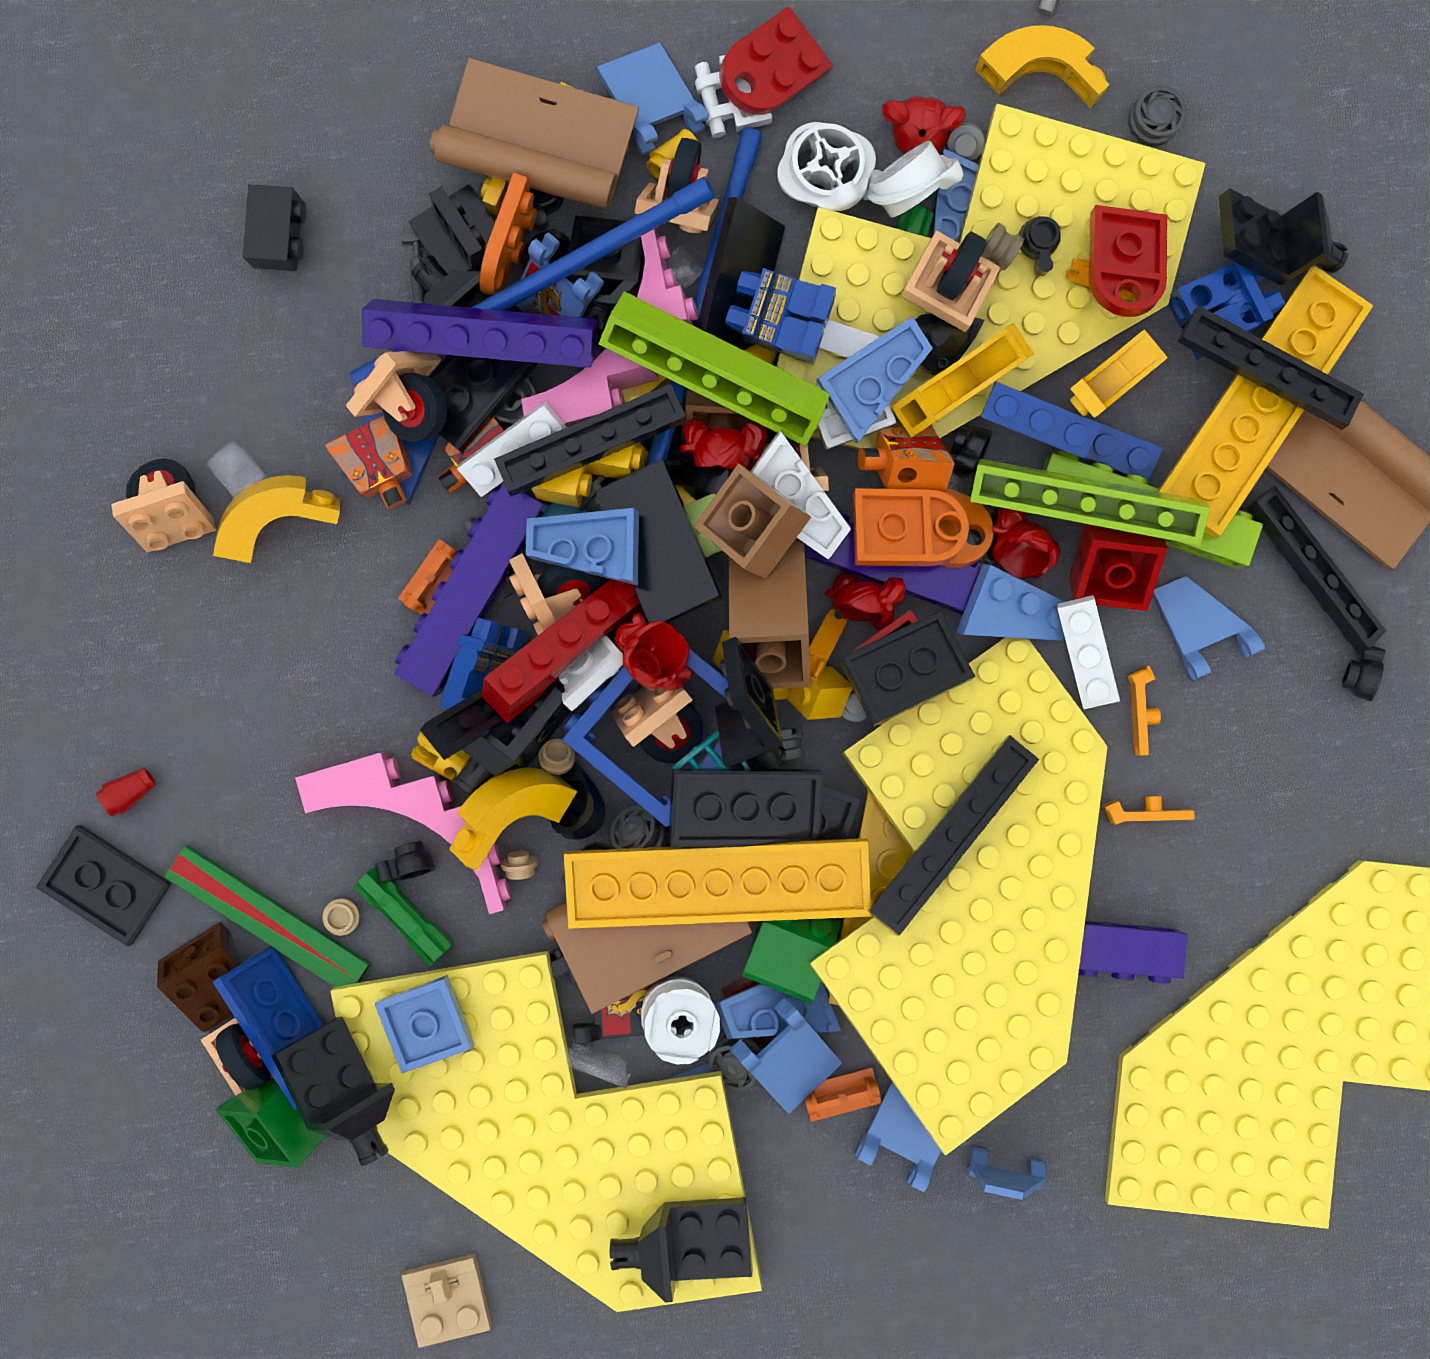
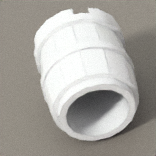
(666, 1002)

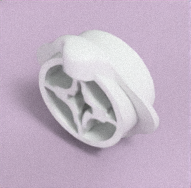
(817, 137)
(912, 179)

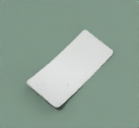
(844, 339)

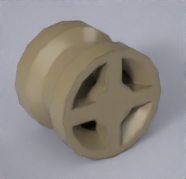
(1002, 246)

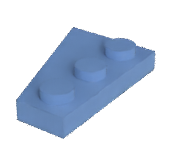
(588, 542)
(1010, 608)
(753, 1012)

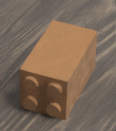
(773, 618)

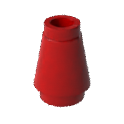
(125, 791)

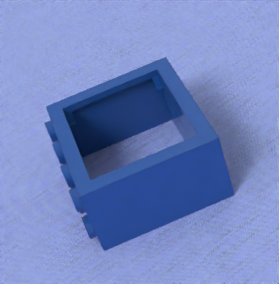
(601, 699)

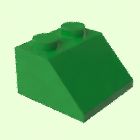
(783, 954)
(269, 1126)

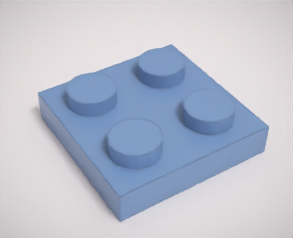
(424, 1024)

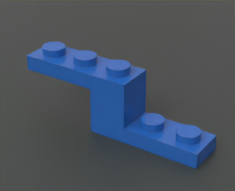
(1070, 431)

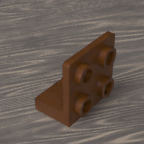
(189, 974)

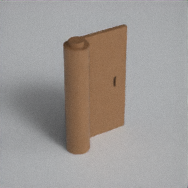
(538, 129)
(1360, 480)
(624, 959)

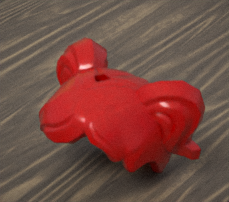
(919, 114)
(723, 445)
(1023, 545)
(867, 599)
(654, 653)

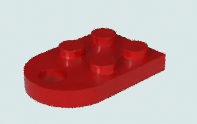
(776, 62)
(1127, 255)

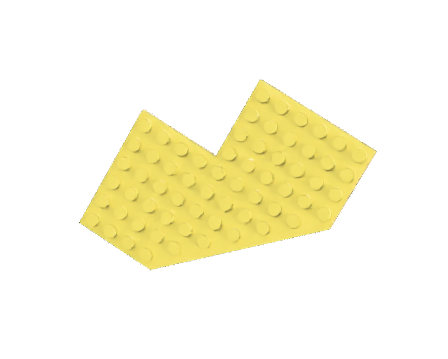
(1024, 172)
(986, 973)
(1243, 1084)
(533, 1154)

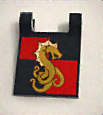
(615, 1020)

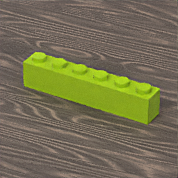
(714, 368)
(1090, 501)
(1231, 549)

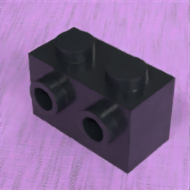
(273, 227)

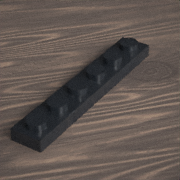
(953, 835)

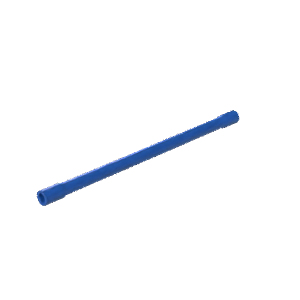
(743, 163)
(680, 203)

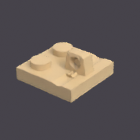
(446, 1300)

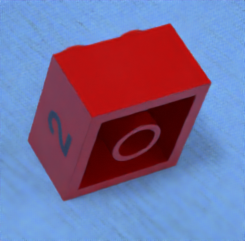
(1117, 567)

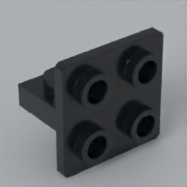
(455, 229)

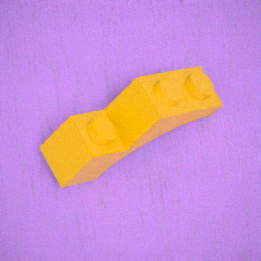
(1117, 375)
(962, 380)
(572, 486)
(820, 701)

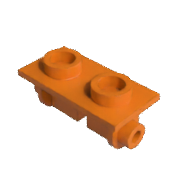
(431, 572)
(843, 1094)

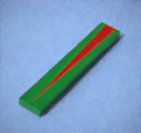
(266, 918)

